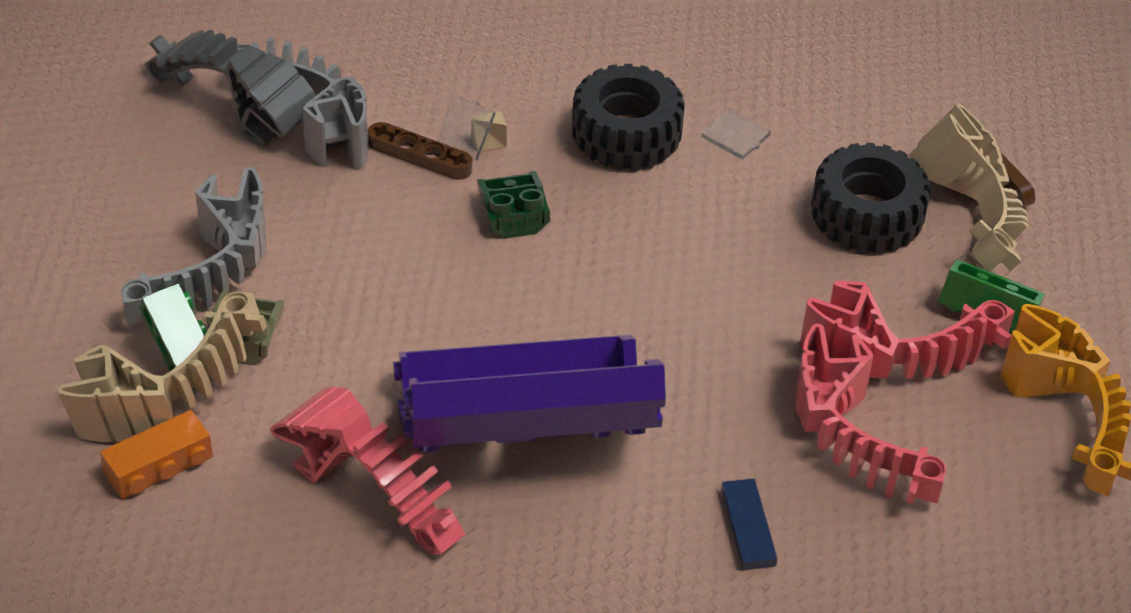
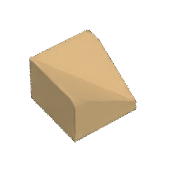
(497, 134)

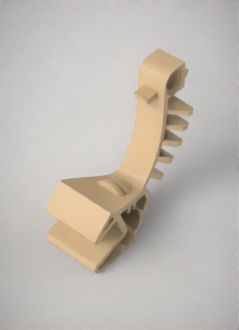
(968, 160)
(124, 400)

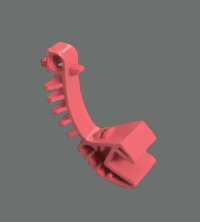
(856, 312)
(835, 386)
(335, 428)

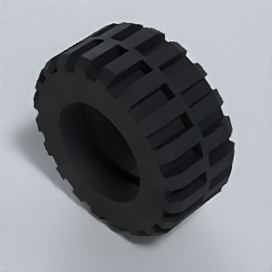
(626, 140)
(863, 222)

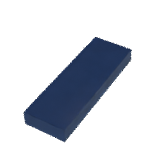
(749, 524)

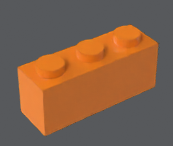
(156, 454)

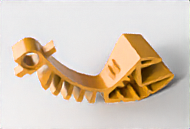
(1059, 357)

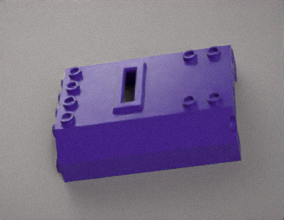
(528, 391)

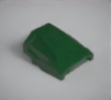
(515, 204)

